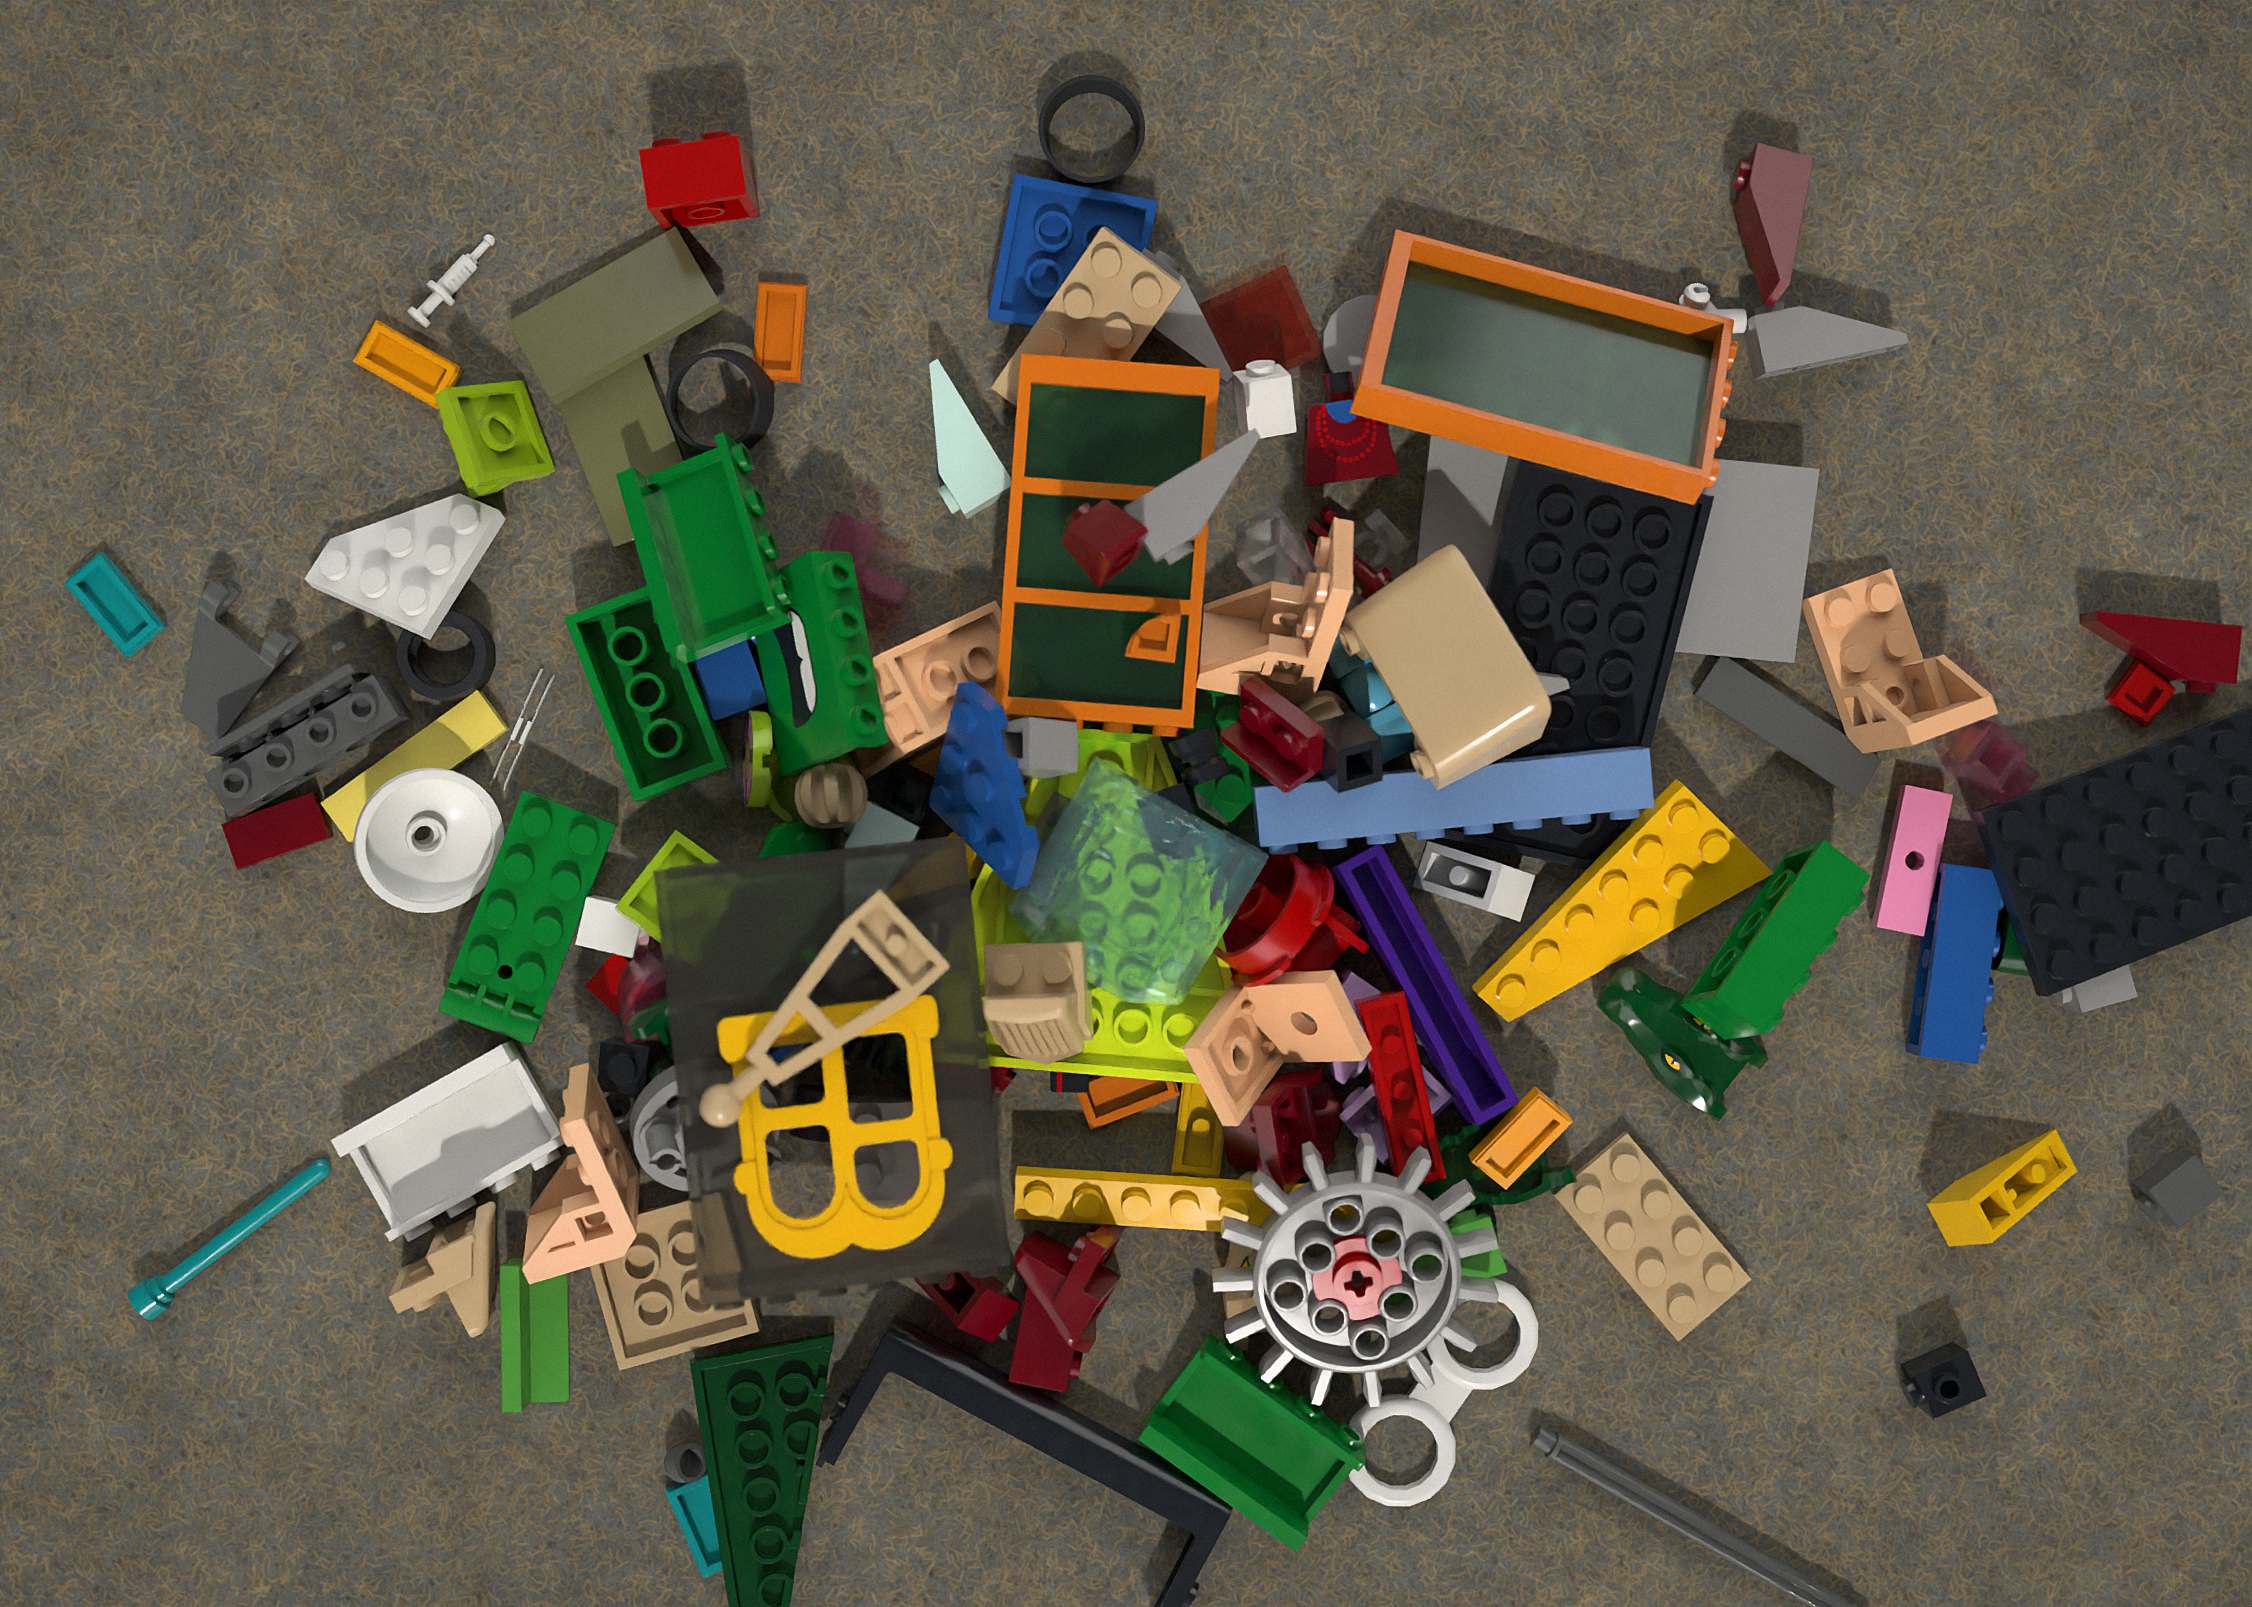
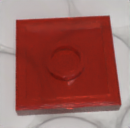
(1263, 323)

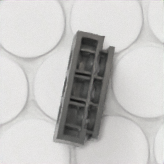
(309, 747)

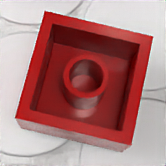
(699, 181)

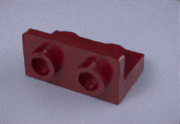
(1275, 736)

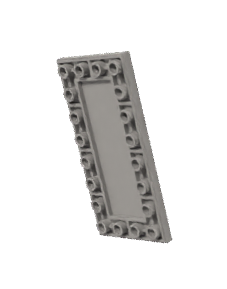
(1748, 567)

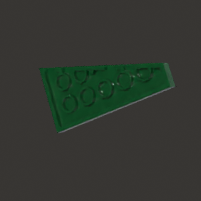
(759, 1447)

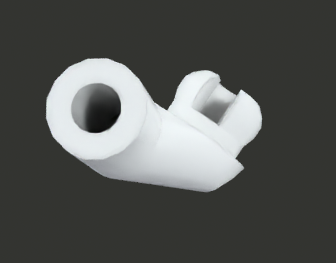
(1698, 298)

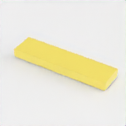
(439, 745)

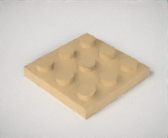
(655, 1297)

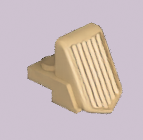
(1038, 999)
(459, 1263)

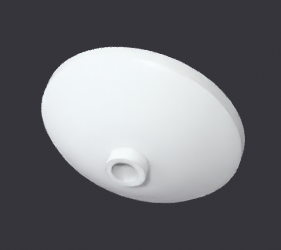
(445, 866)

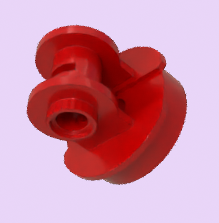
(1287, 923)

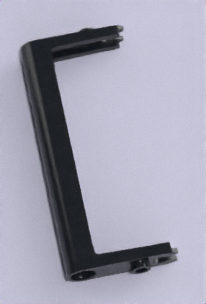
(1048, 1428)

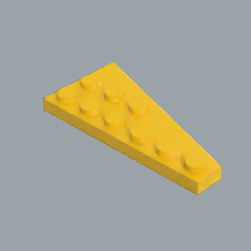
(1644, 885)

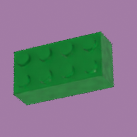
(647, 698)
(1776, 941)

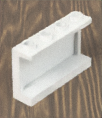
(454, 1141)

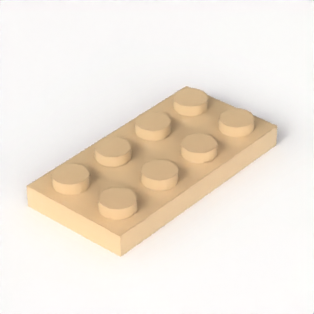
(1099, 310)
(1651, 1236)

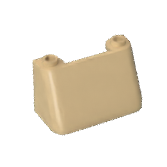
(1449, 667)

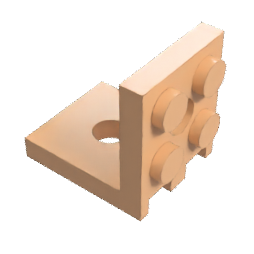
(1262, 1028)

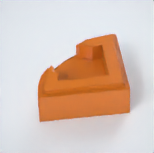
(1156, 639)

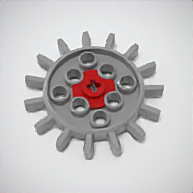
(1384, 1269)

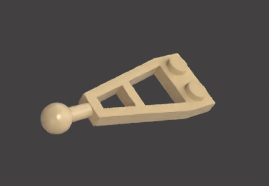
(894, 947)

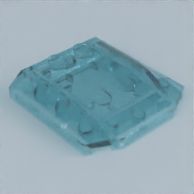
(1137, 885)

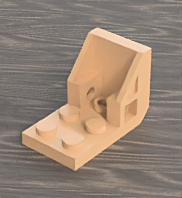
(1262, 636)
(1878, 671)
(921, 682)
(594, 1196)

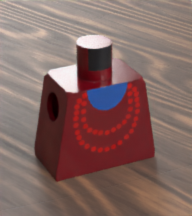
(1343, 444)

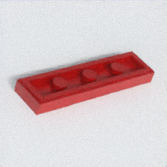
(1398, 1081)

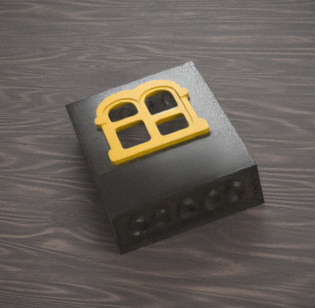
(731, 957)

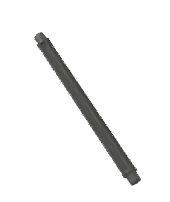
(1685, 1520)

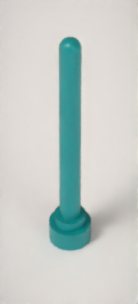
(154, 1294)

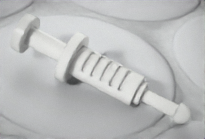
(450, 282)

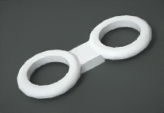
(1442, 1401)

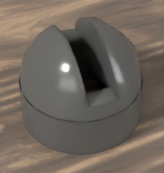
(685, 1462)

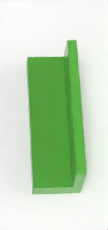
(533, 1338)

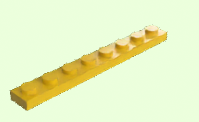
(1143, 1200)

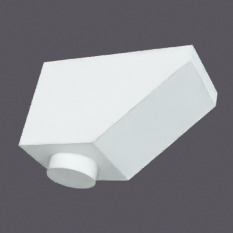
(1474, 880)

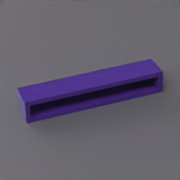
(1432, 996)

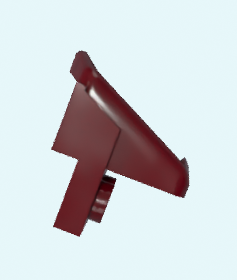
(1287, 1114)
(1069, 1281)

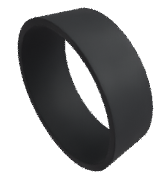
(1083, 85)
(761, 387)

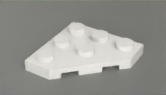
(409, 563)

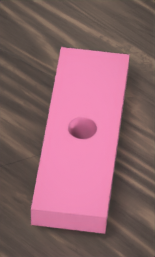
(1916, 828)

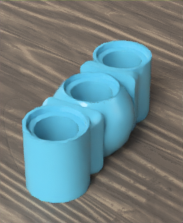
(1370, 700)

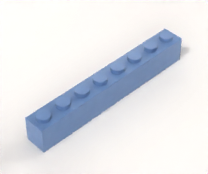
(1501, 792)

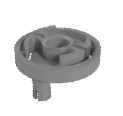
(658, 1131)

